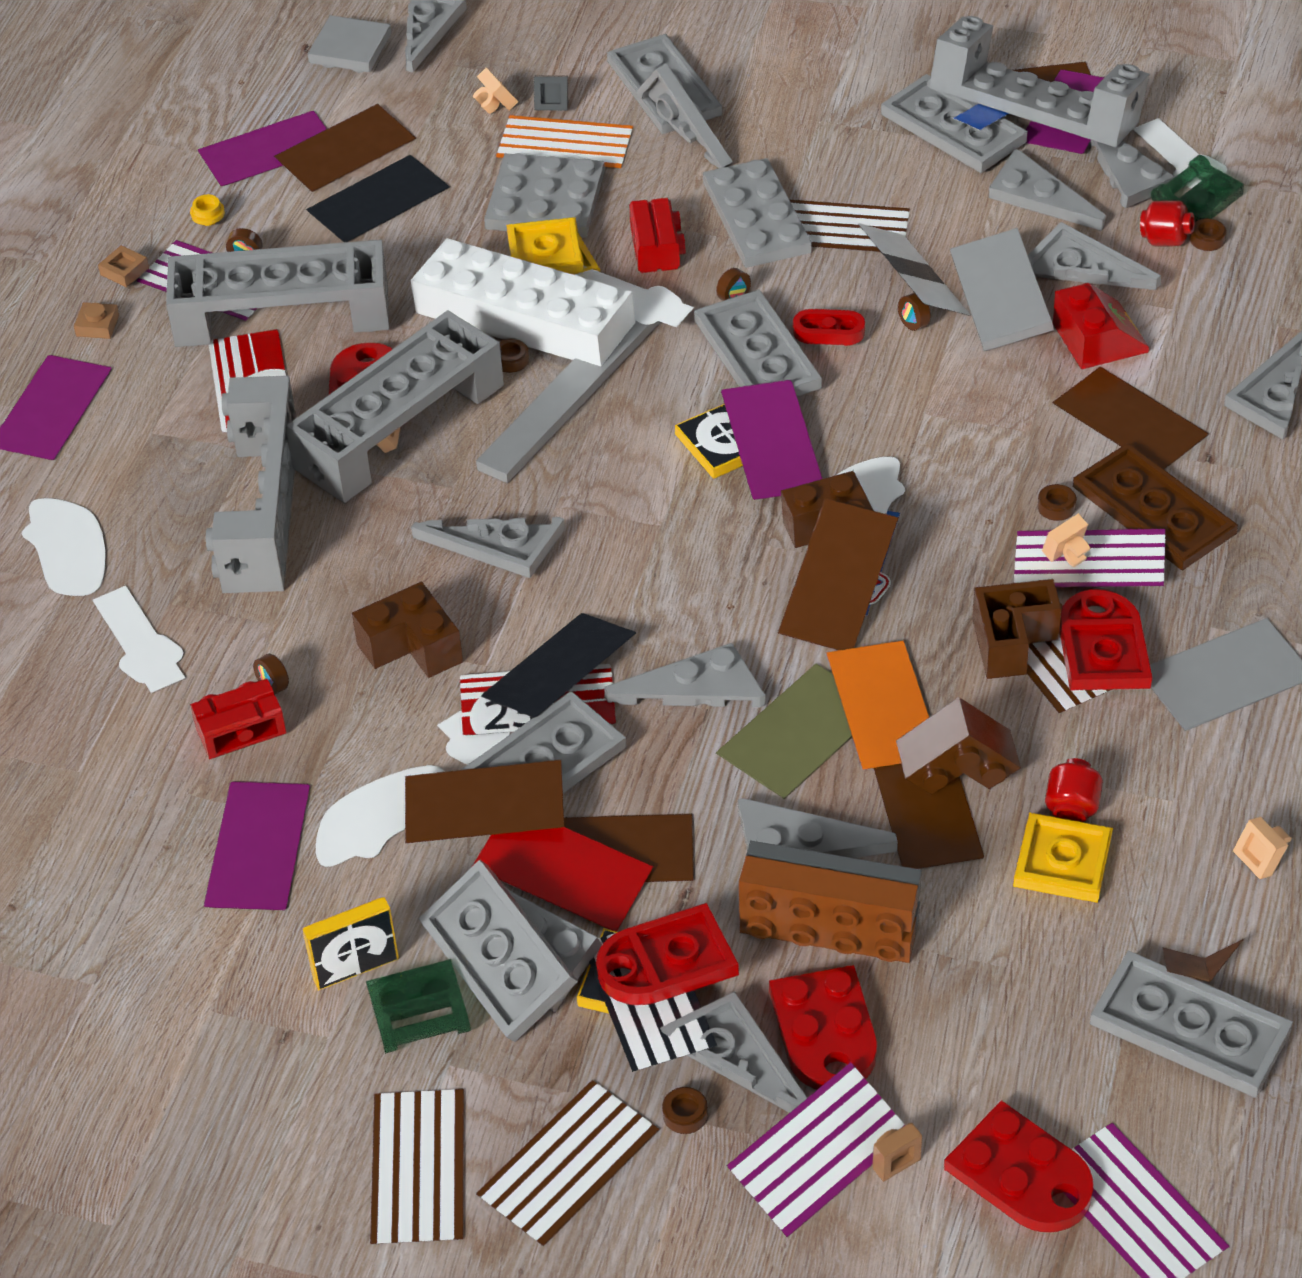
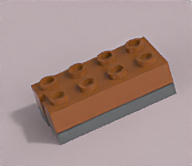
(829, 901)

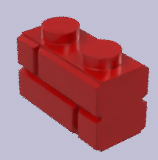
(655, 235)
(238, 718)

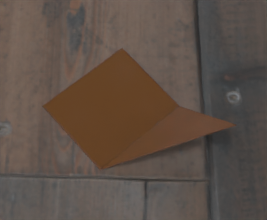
(1196, 966)

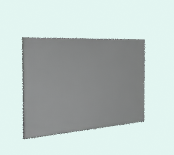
(1226, 674)

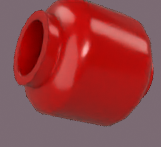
(1166, 223)
(1073, 790)

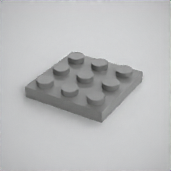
(544, 189)

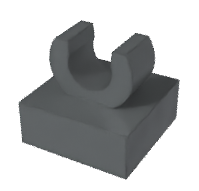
(551, 92)

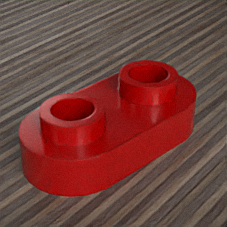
(829, 327)

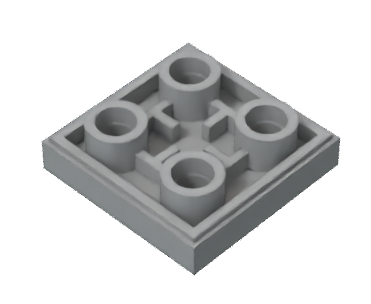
(349, 43)

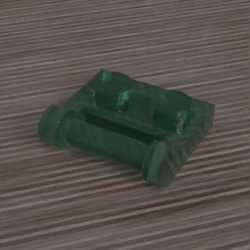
(1208, 196)
(415, 994)

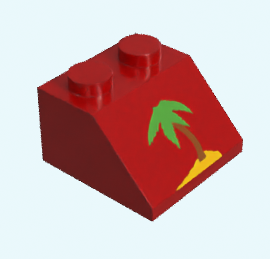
(1095, 326)

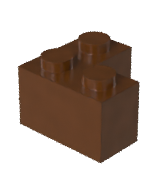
(803, 503)
(1011, 618)
(406, 625)
(956, 743)

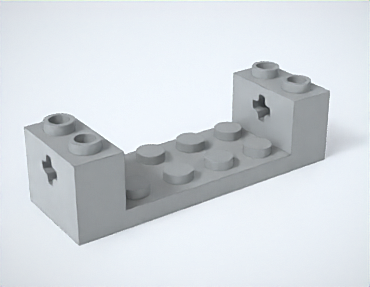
(1101, 115)
(276, 278)
(335, 434)
(253, 544)

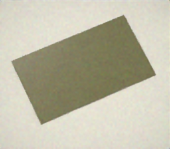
(792, 734)

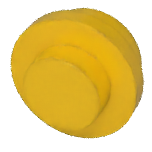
(207, 210)

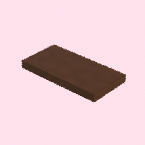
(1148, 497)

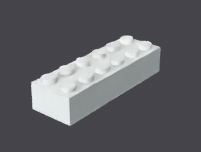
(524, 301)

